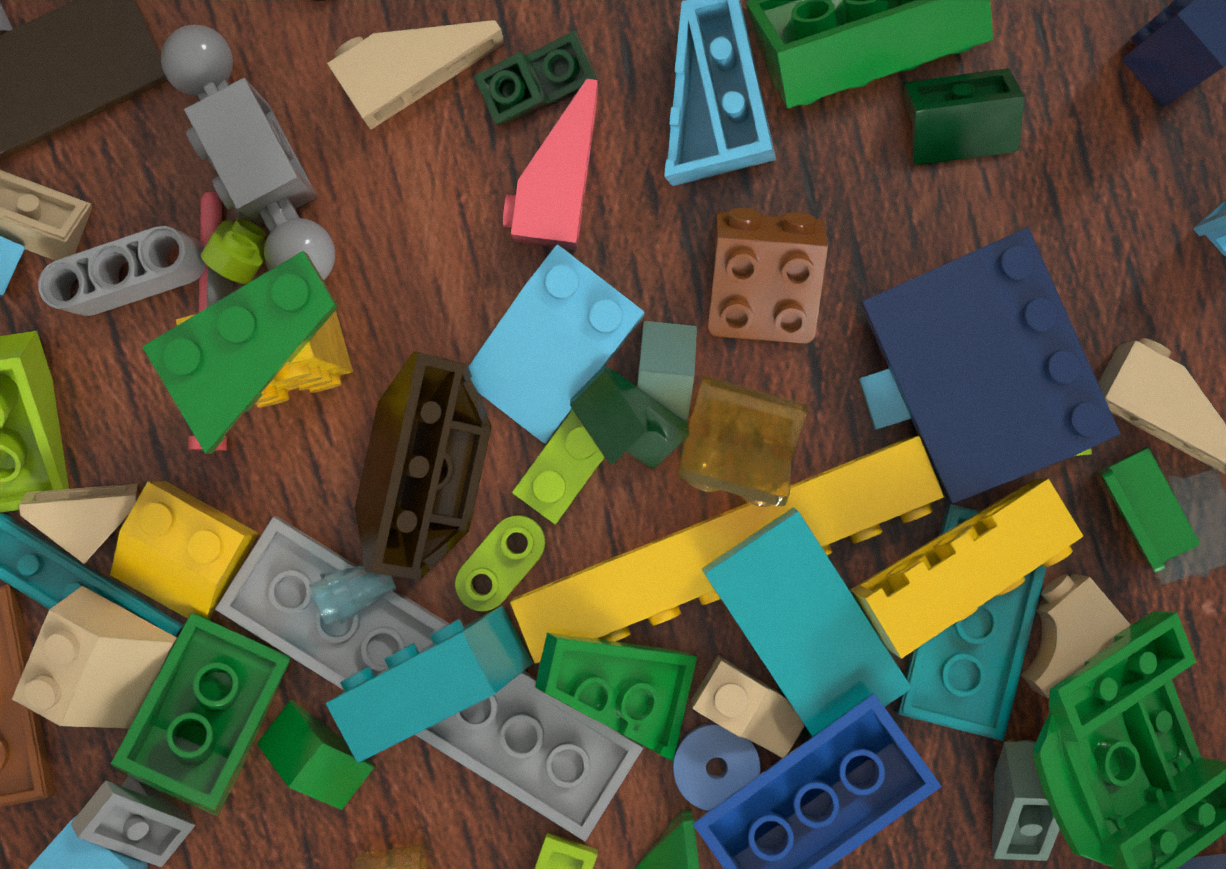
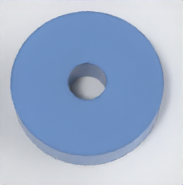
(694, 752)

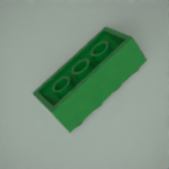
(846, 44)

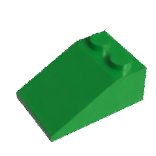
(202, 715)

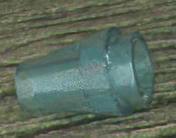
(348, 592)

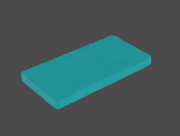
(804, 622)
(974, 666)

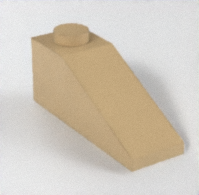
(404, 65)
(1163, 401)

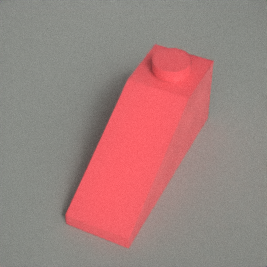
(554, 182)

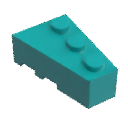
(428, 684)

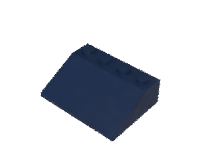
(990, 367)

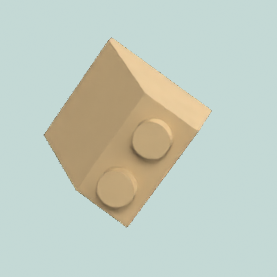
(92, 663)

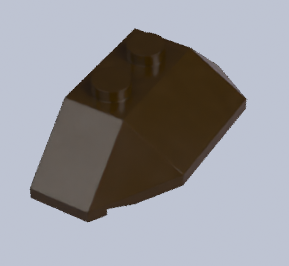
(421, 467)

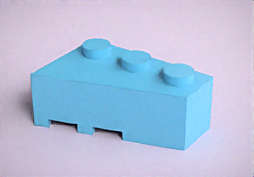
(717, 99)

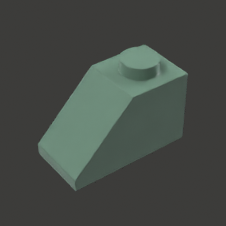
(1021, 813)

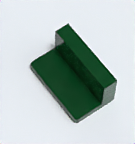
(964, 116)

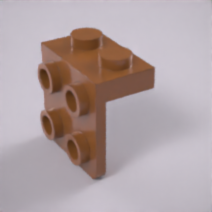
(767, 276)

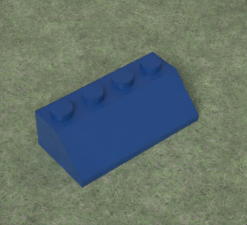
(821, 796)

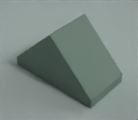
(668, 365)

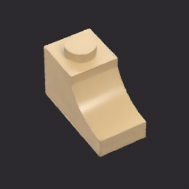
(1075, 627)
(747, 707)

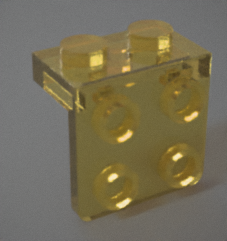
(741, 442)

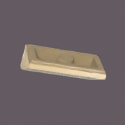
(41, 217)

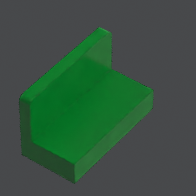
(1148, 508)

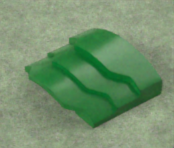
(1124, 757)

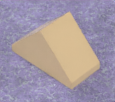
(79, 516)

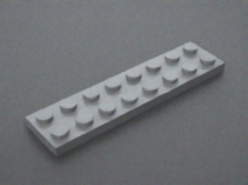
(513, 739)

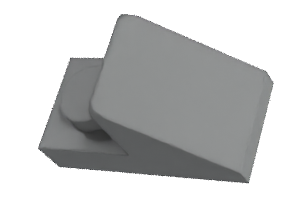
(133, 821)

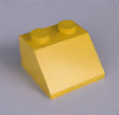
(180, 550)

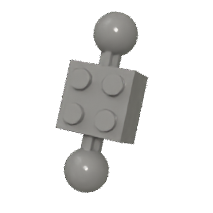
(245, 147)

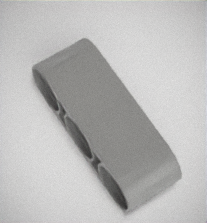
(100, 268)

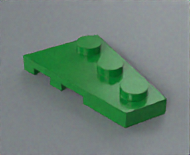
(238, 345)
(621, 685)

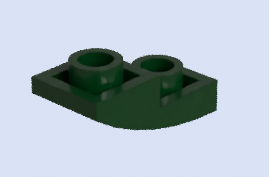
(536, 79)

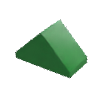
(313, 757)

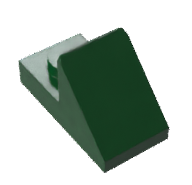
(627, 419)

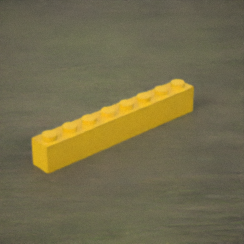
(668, 570)

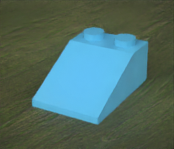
(552, 343)

